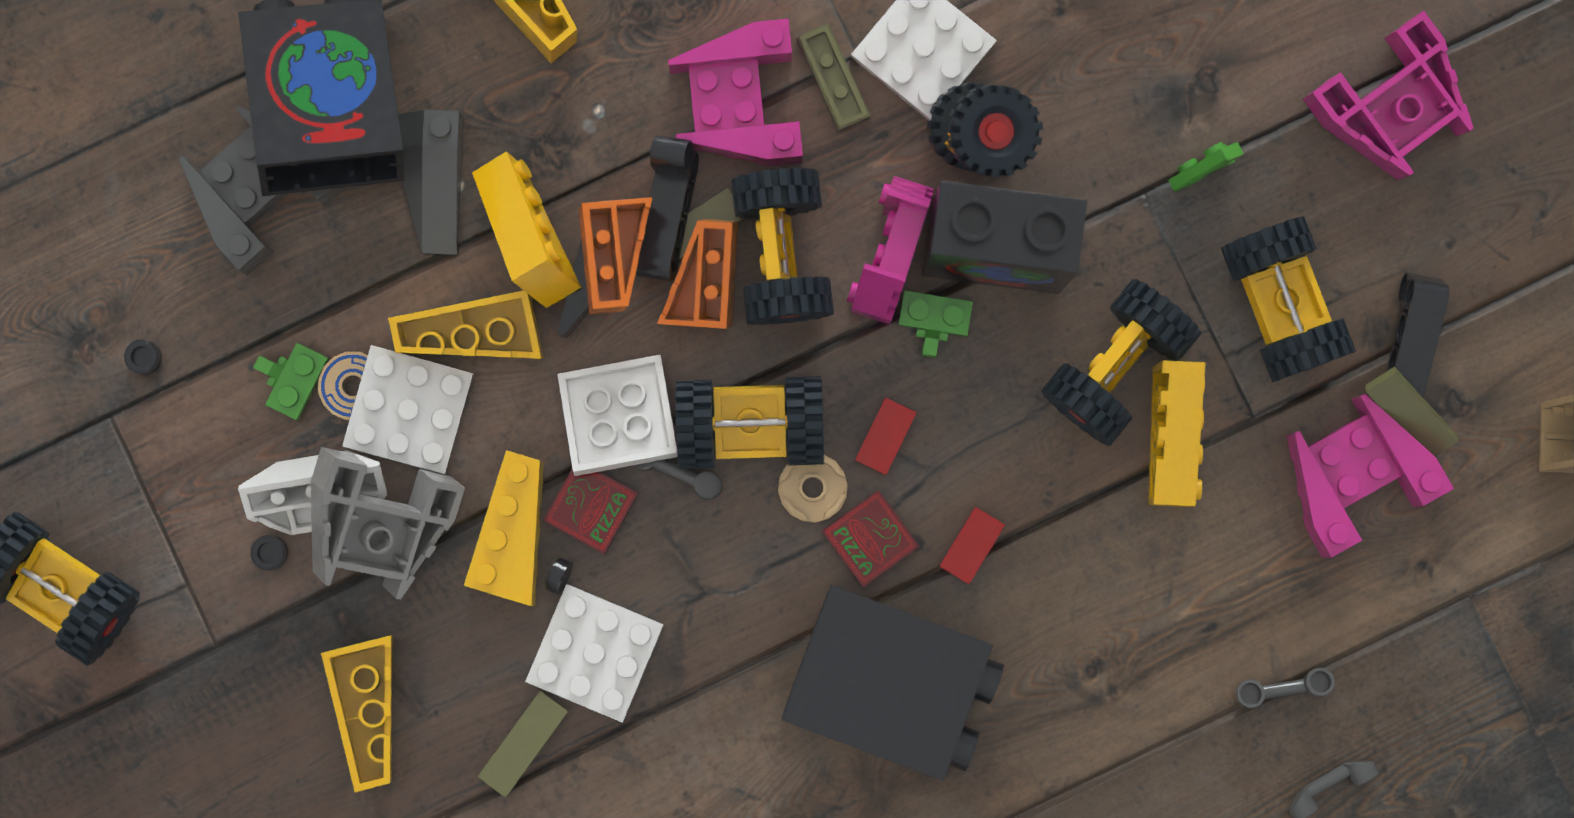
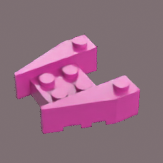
(729, 95)
(1402, 108)
(882, 282)
(1355, 464)

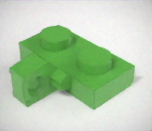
(1216, 158)
(934, 318)
(292, 379)

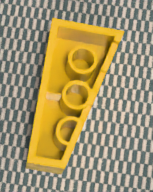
(543, 23)
(524, 231)
(480, 327)
(1176, 433)
(510, 535)
(362, 701)

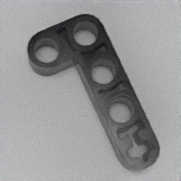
(672, 192)
(1419, 327)

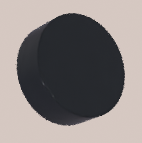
(143, 357)
(269, 552)
(558, 575)

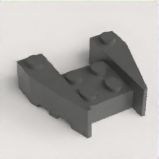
(233, 200)

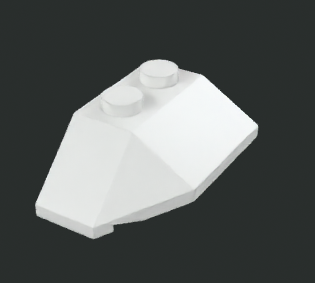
(283, 493)

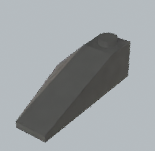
(433, 176)

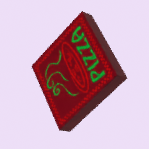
(591, 508)
(870, 538)

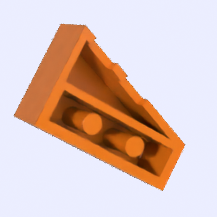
(611, 250)
(705, 279)

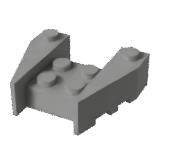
(373, 532)

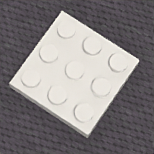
(923, 50)
(407, 409)
(617, 415)
(594, 653)

